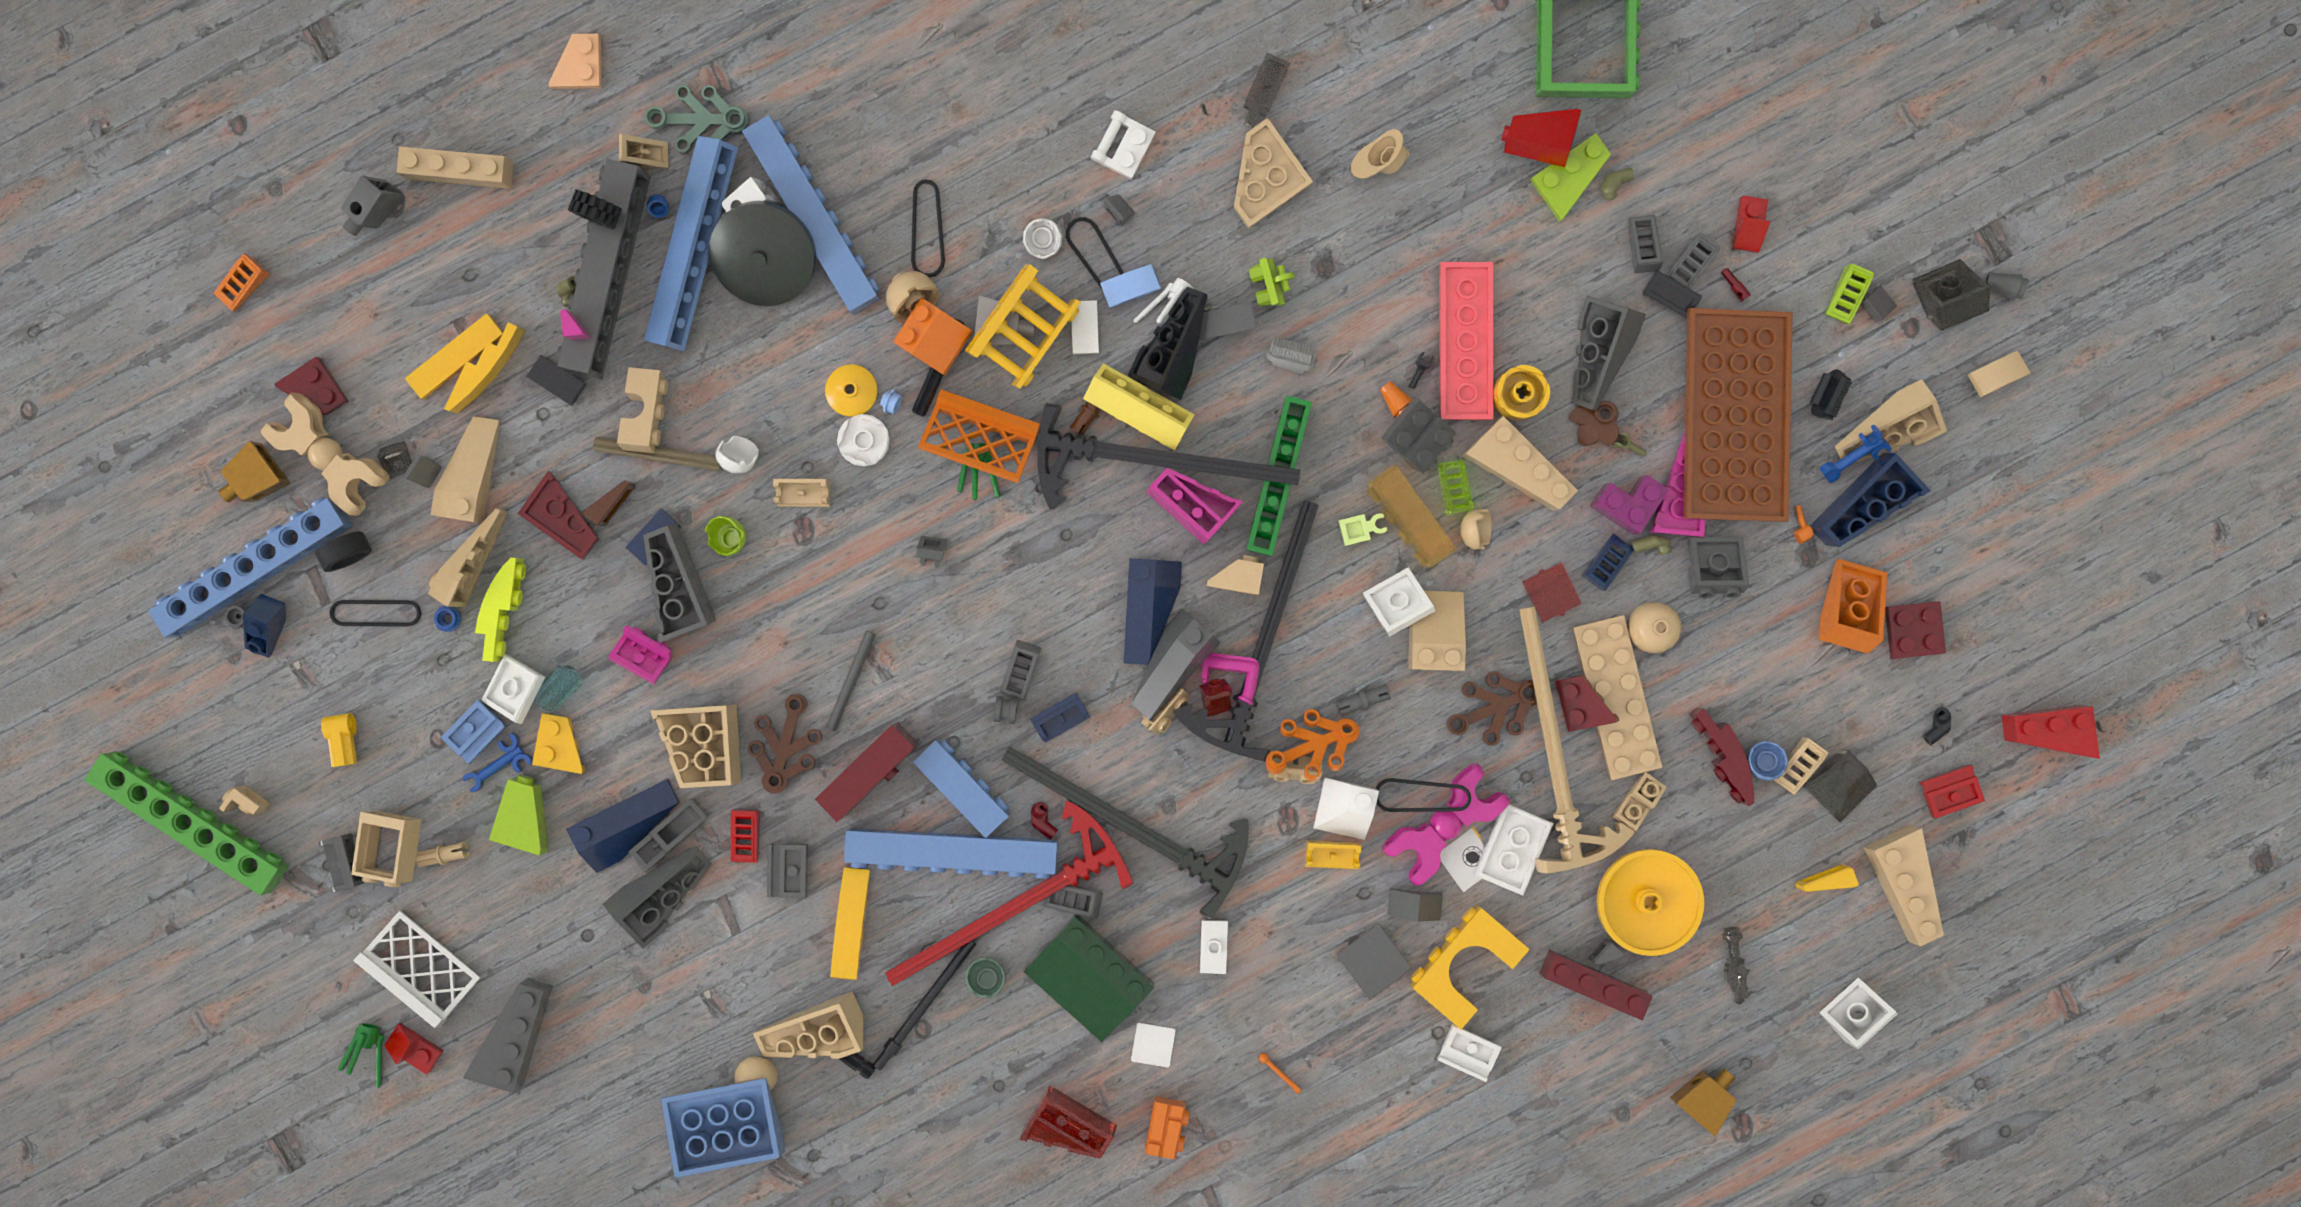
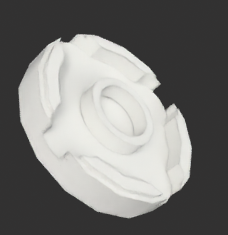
(863, 440)

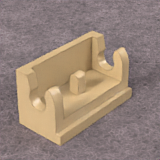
(802, 492)

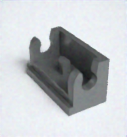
(340, 858)

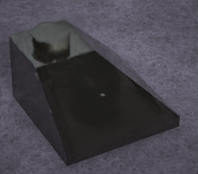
(1840, 783)

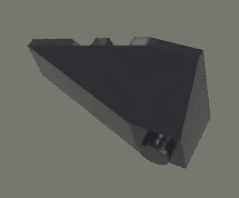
(1171, 354)

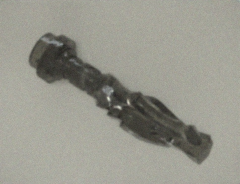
(1735, 971)

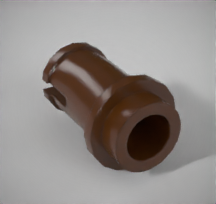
(1084, 418)

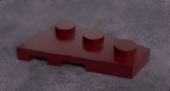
(558, 517)

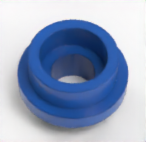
(439, 618)

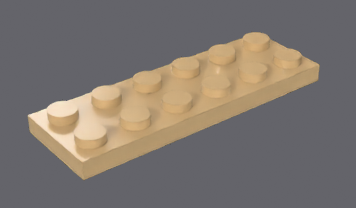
(1612, 670)

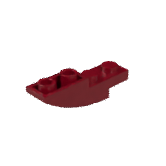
(1732, 763)

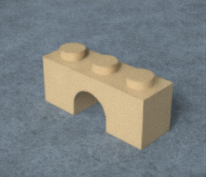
(642, 432)

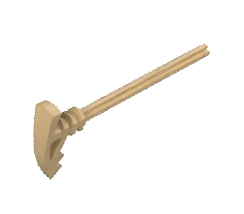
(1566, 813)

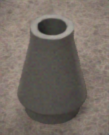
(2009, 285)

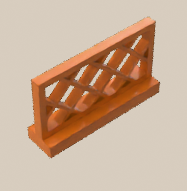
(986, 420)

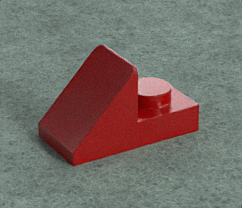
(1750, 224)
(412, 1048)

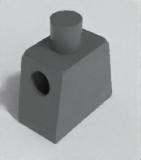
(370, 204)

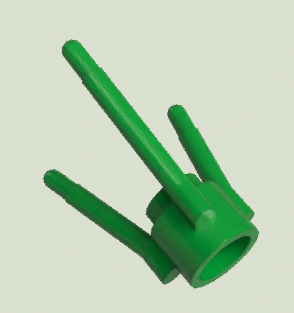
(986, 456)
(365, 1037)

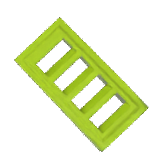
(1866, 277)

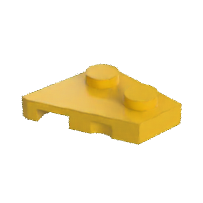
(557, 745)

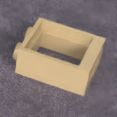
(367, 845)

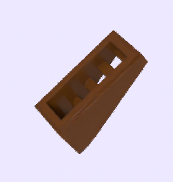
(606, 507)

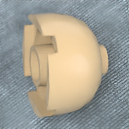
(906, 292)
(1654, 627)

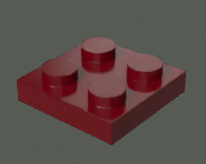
(1915, 630)

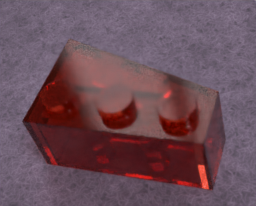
(1068, 1125)

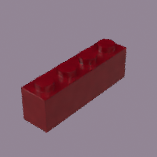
(1596, 985)

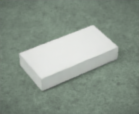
(1085, 329)

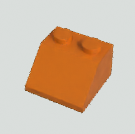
(933, 336)

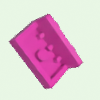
(641, 654)

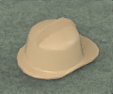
(1382, 155)

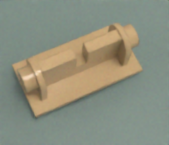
(1162, 720)
(1295, 772)

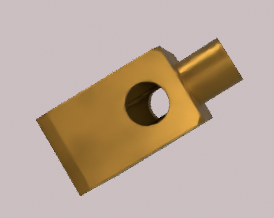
(251, 474)
(1707, 1099)

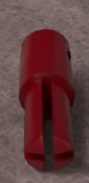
(1736, 286)

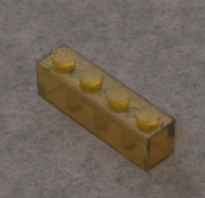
(1411, 516)

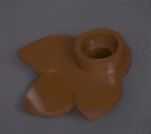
(1595, 427)

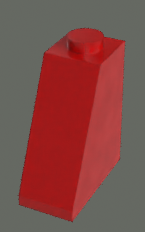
(1542, 135)

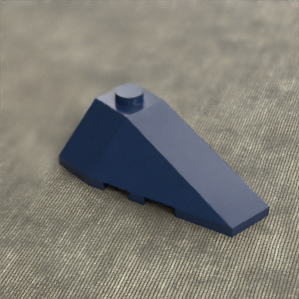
(616, 830)

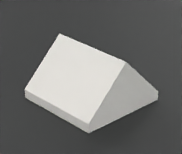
(1858, 1014)

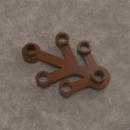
(1498, 706)
(783, 747)

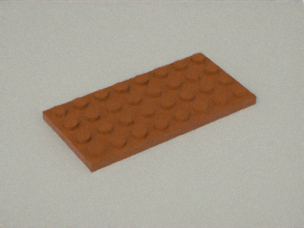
(1737, 415)

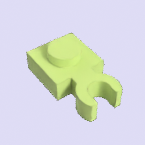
(1357, 529)

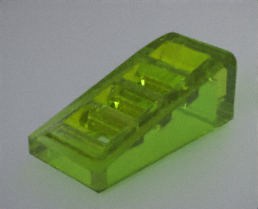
(1447, 498)

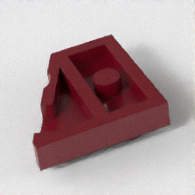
(316, 384)
(1583, 705)

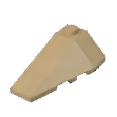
(467, 478)

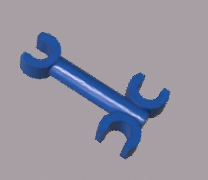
(1871, 444)
(514, 755)

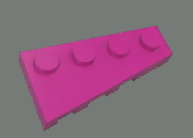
(1670, 511)

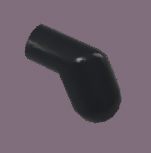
(1941, 726)

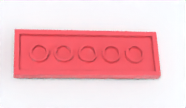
(1466, 340)

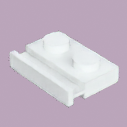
(1469, 1052)

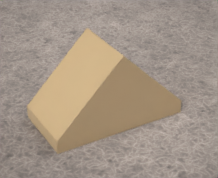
(643, 152)

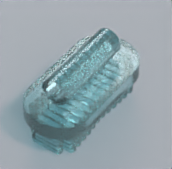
(557, 688)

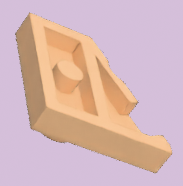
(579, 64)

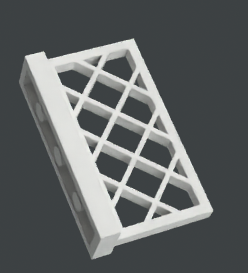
(406, 990)

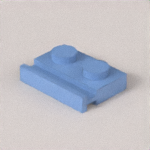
(473, 731)

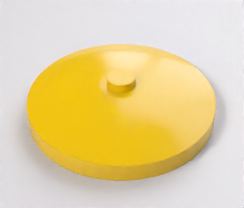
(1650, 902)

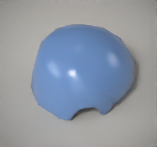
(1767, 760)

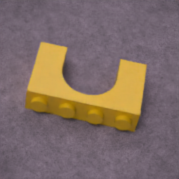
(1476, 930)

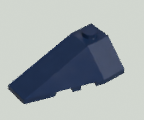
(1150, 598)

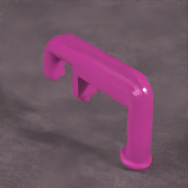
(1234, 664)

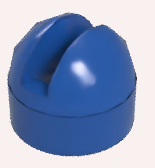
(660, 206)

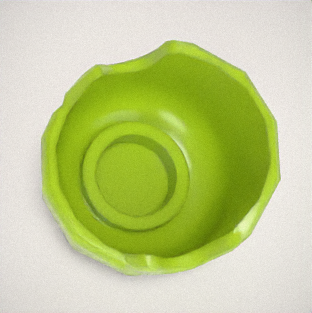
(725, 535)

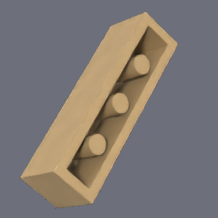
(455, 167)

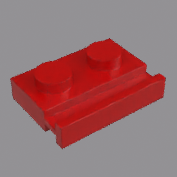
(1952, 791)

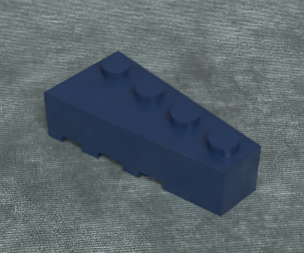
(1868, 500)

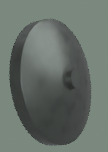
(762, 253)

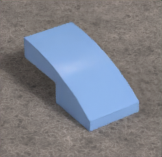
(1130, 285)

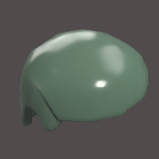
(985, 977)

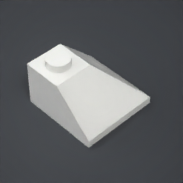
(1345, 808)

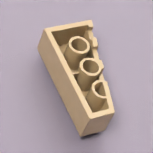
(1517, 462)

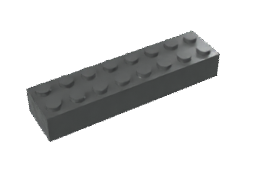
(604, 270)

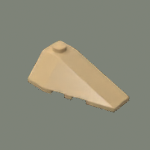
(1903, 419)
(461, 571)
(822, 1030)

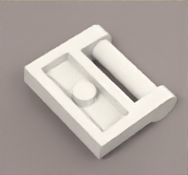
(1131, 149)

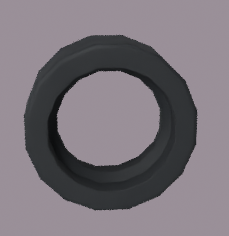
(343, 551)

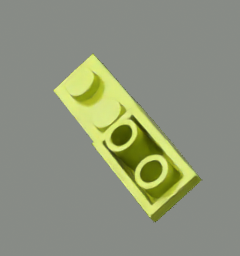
(501, 596)

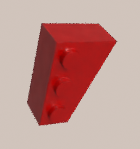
(2057, 729)

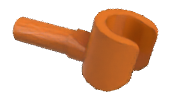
(1805, 531)

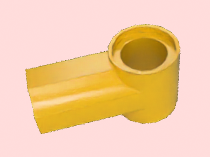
(340, 734)

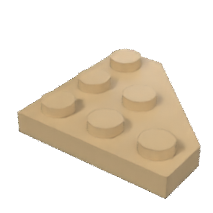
(1267, 174)

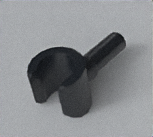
(1421, 367)

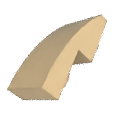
(1999, 374)
(1638, 801)

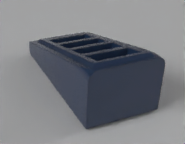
(1595, 579)

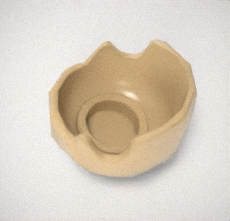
(1476, 528)
(756, 1068)

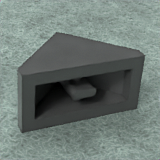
(1415, 905)

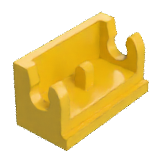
(1332, 854)

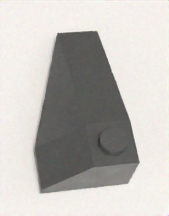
(1605, 342)
(649, 901)

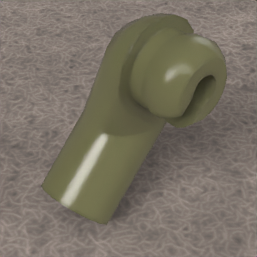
(566, 289)

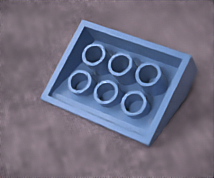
(722, 1127)

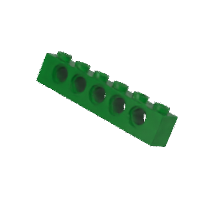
(1274, 494)

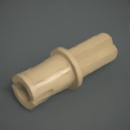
(442, 854)

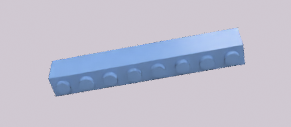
(807, 204)
(689, 243)
(950, 851)

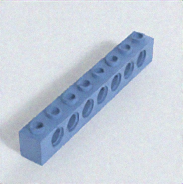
(167, 609)

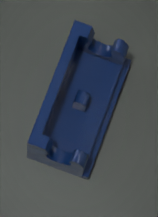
(1060, 717)

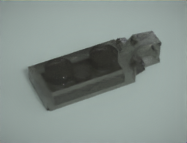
(1265, 88)

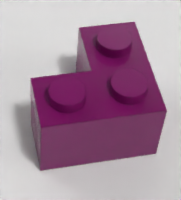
(1633, 509)

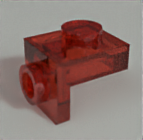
(1216, 696)

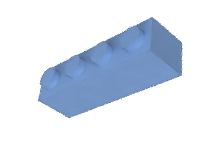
(962, 788)

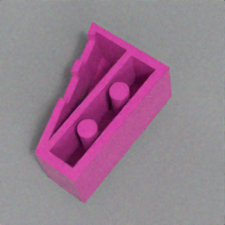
(1192, 504)

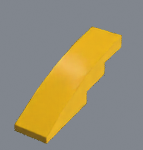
(477, 377)
(850, 923)

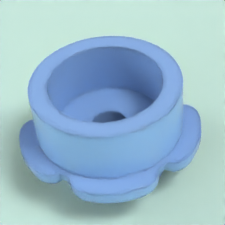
(891, 402)

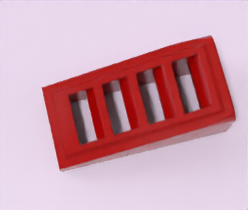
(754, 815)

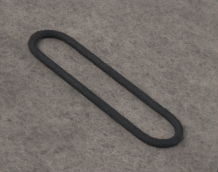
(374, 602)

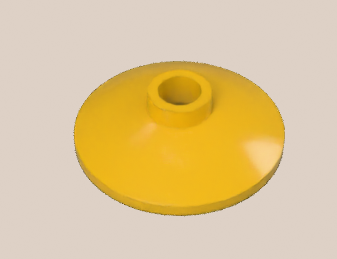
(861, 399)

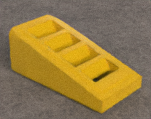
(1833, 878)

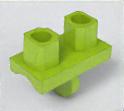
(1267, 271)

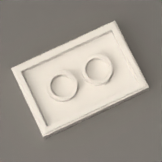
(1512, 849)

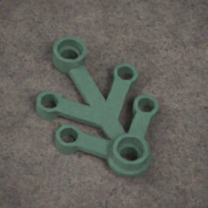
(701, 119)

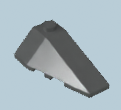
(1176, 657)

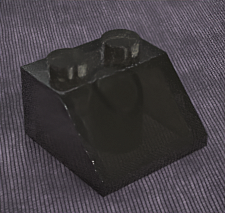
(1952, 294)

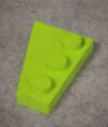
(1564, 185)

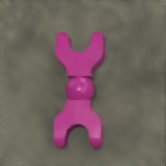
(1445, 826)

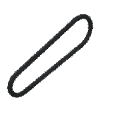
(939, 227)
(1103, 241)
(1427, 784)

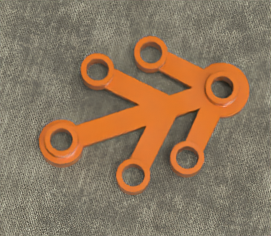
(1315, 743)

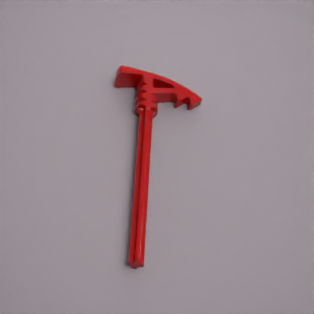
(1069, 875)

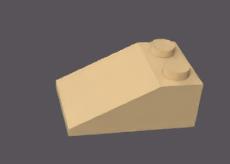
(1440, 637)

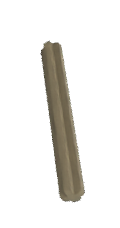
(661, 454)

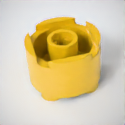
(1533, 384)

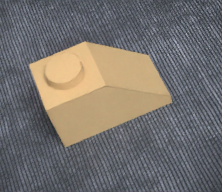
(1240, 576)

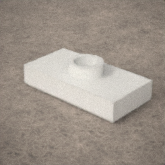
(1213, 946)

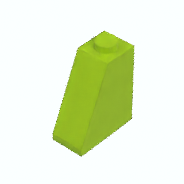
(521, 817)

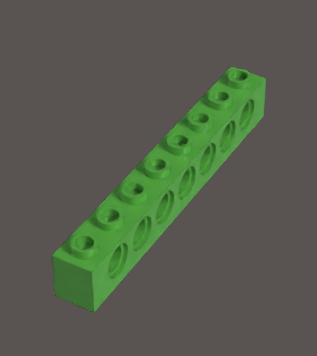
(106, 778)

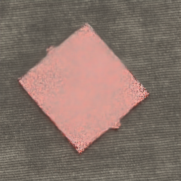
(1551, 592)

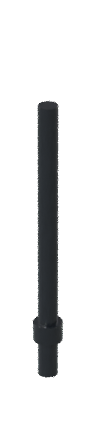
(893, 1044)

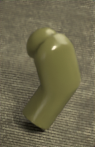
(1613, 182)
(1652, 541)

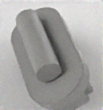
(1291, 355)

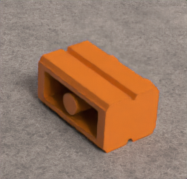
(1166, 1127)

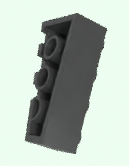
(511, 1042)

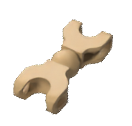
(309, 438)

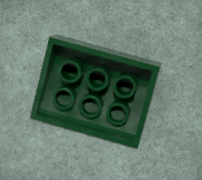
(1089, 978)

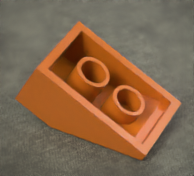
(1854, 607)

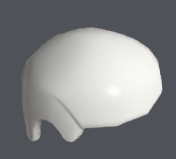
(1042, 238)
(737, 455)

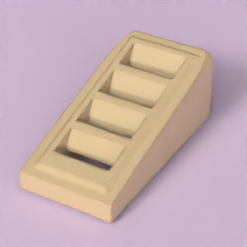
(1807, 771)

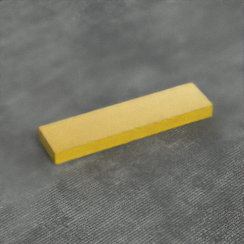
(453, 356)

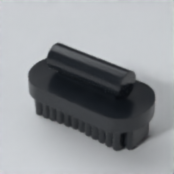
(1830, 394)

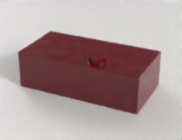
(867, 772)

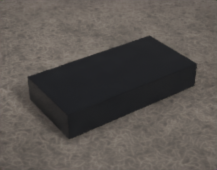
(1671, 293)
(556, 380)

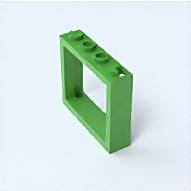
(1544, 83)

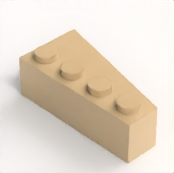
(1907, 881)

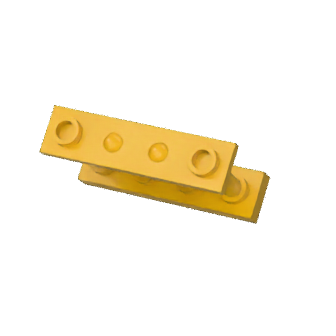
(996, 324)

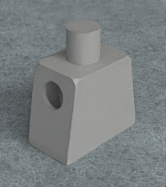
(1014, 320)

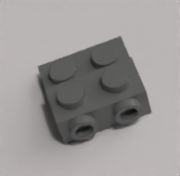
(1419, 436)
(1718, 566)

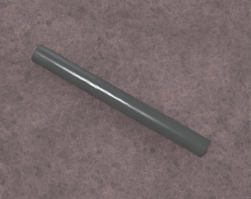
(850, 680)

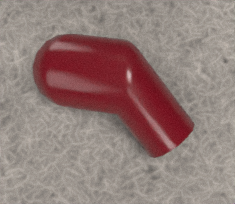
(1039, 820)

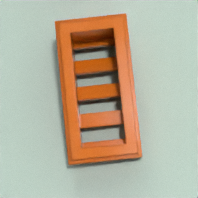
(253, 281)

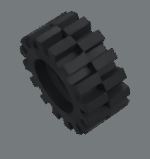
(595, 209)

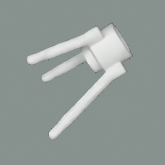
(1174, 291)

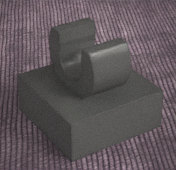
(931, 548)

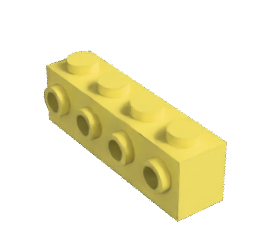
(1138, 406)

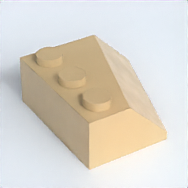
(701, 744)

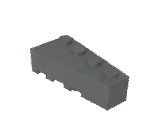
(675, 584)

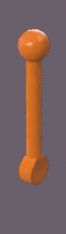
(1264, 1058)

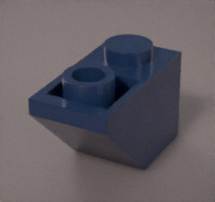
(263, 625)

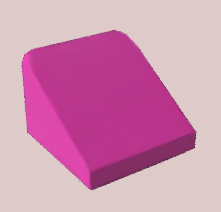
(571, 326)

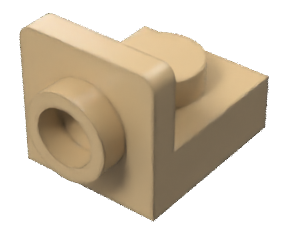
(248, 801)

